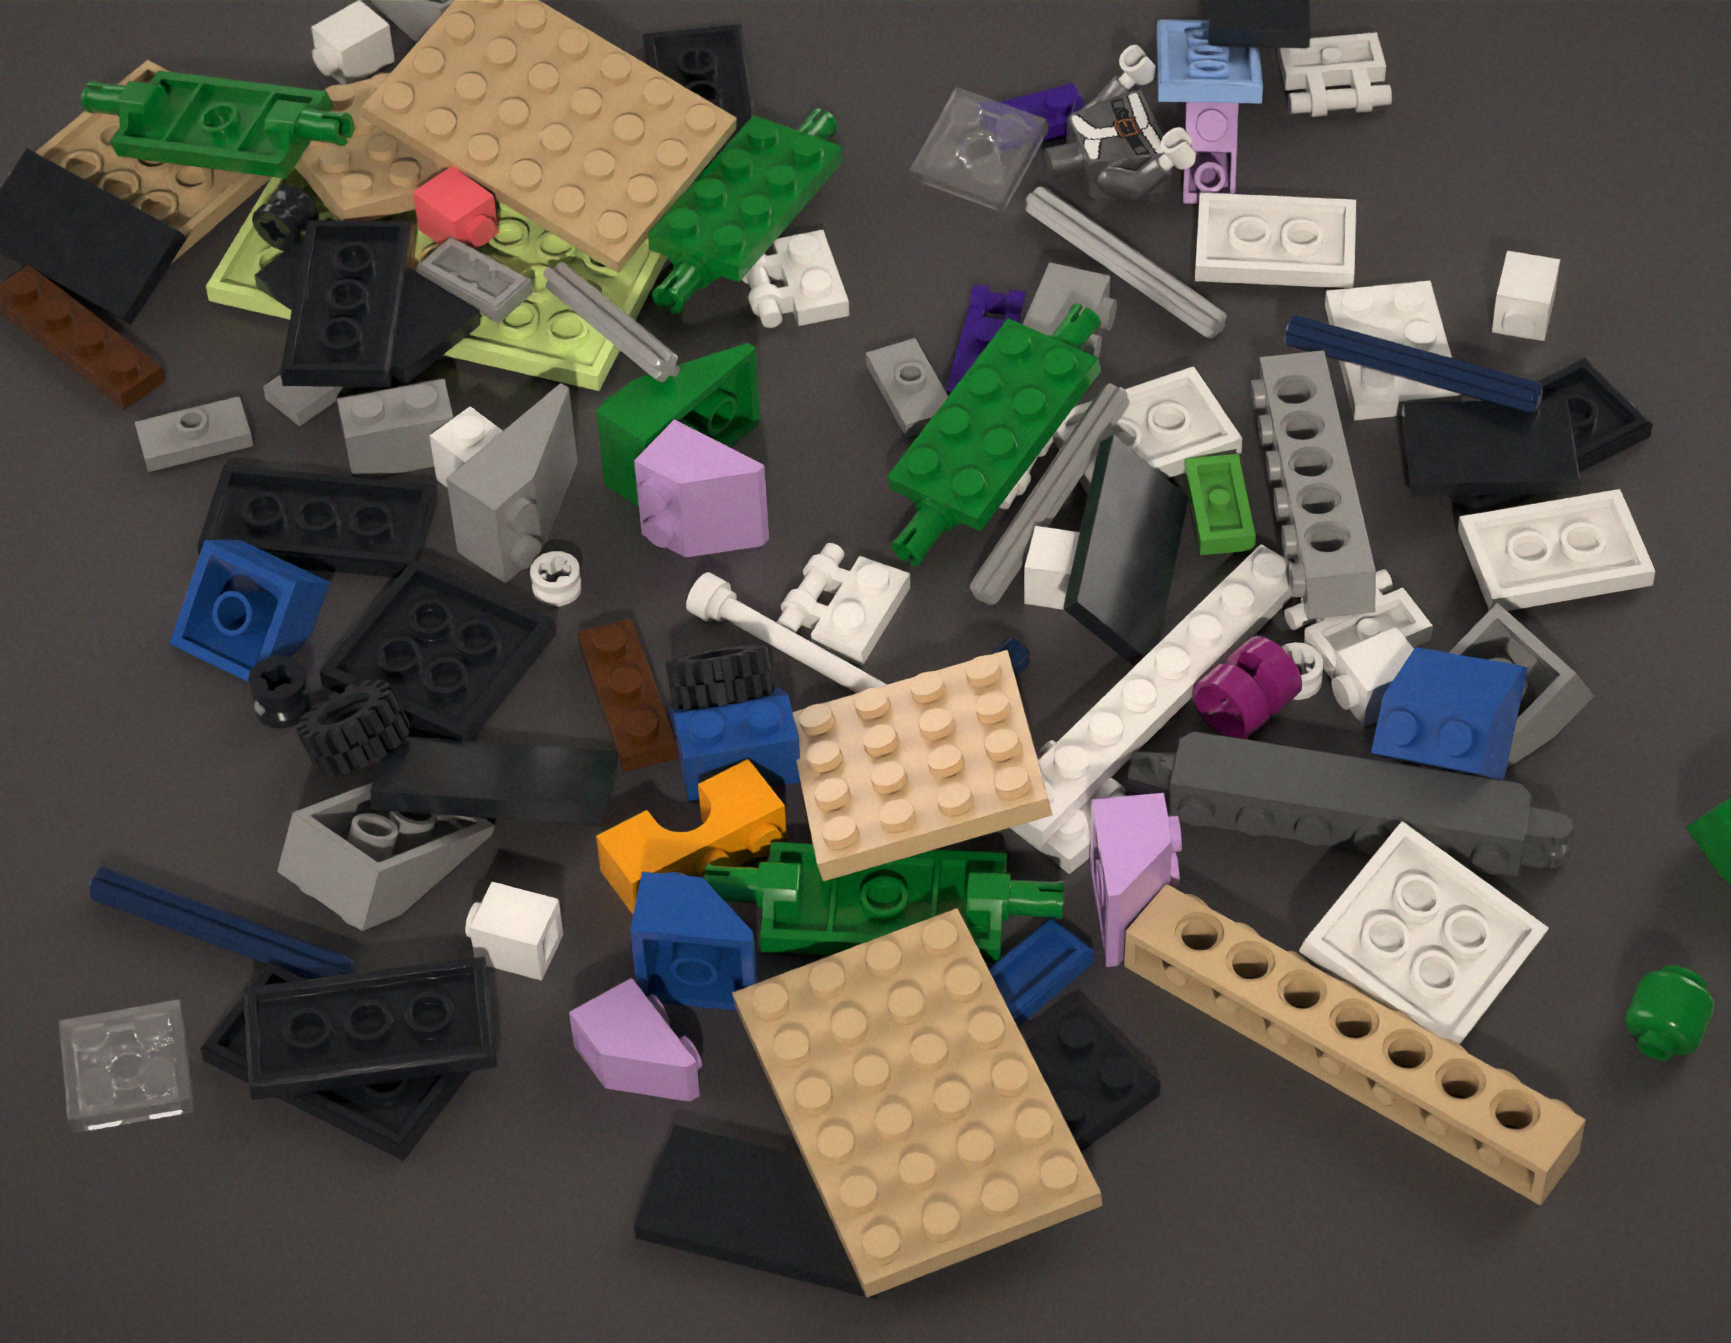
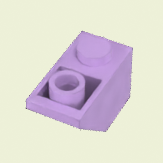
(1215, 143)
(632, 1046)

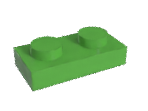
(1219, 504)

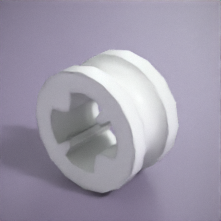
(568, 584)
(1311, 665)

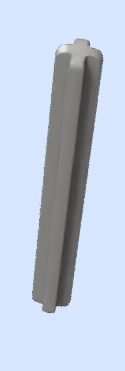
(1126, 262)
(612, 322)
(1049, 493)

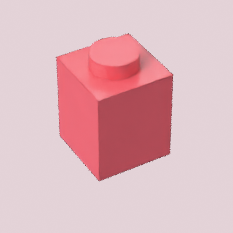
(455, 208)

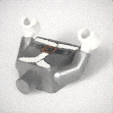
(1118, 142)

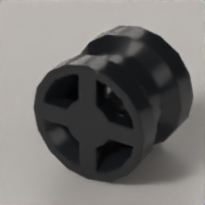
(284, 217)
(288, 701)

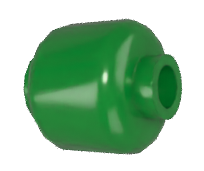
(1669, 1012)

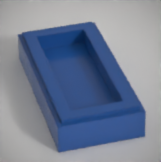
(1040, 968)

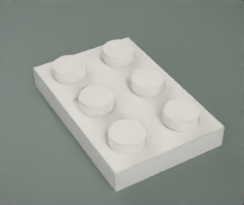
(1276, 240)
(1395, 313)
(1166, 424)
(1556, 551)

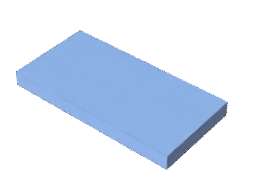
(1204, 73)

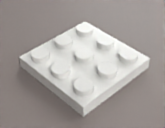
(1424, 936)

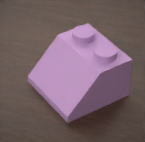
(700, 494)
(1130, 862)

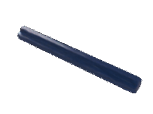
(1414, 364)
(216, 926)

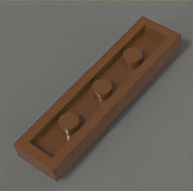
(78, 337)

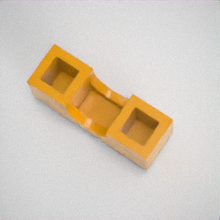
(739, 824)

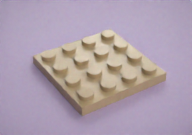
(372, 172)
(176, 194)
(918, 765)

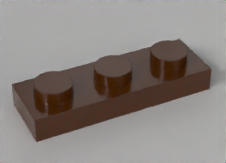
(627, 695)

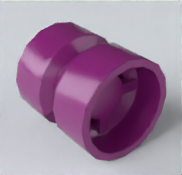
(1248, 688)

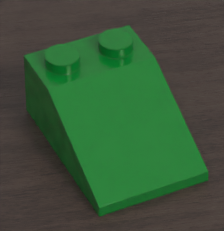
(709, 395)

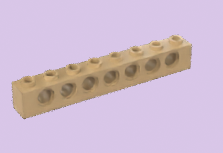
(1366, 1067)

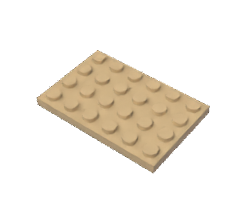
(551, 122)
(915, 1102)

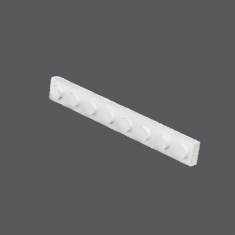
(1158, 687)

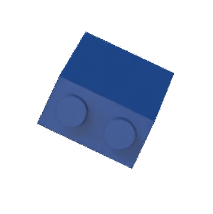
(246, 607)
(1451, 713)
(729, 734)
(689, 943)

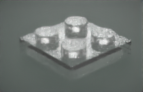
(979, 149)
(126, 1066)

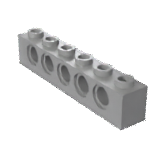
(1315, 486)

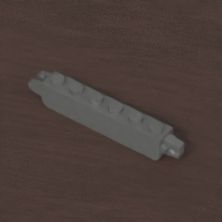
(1350, 802)

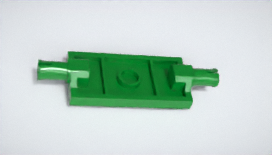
(218, 122)
(742, 203)
(992, 428)
(836, 914)

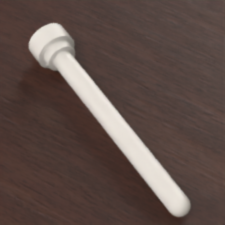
(714, 600)

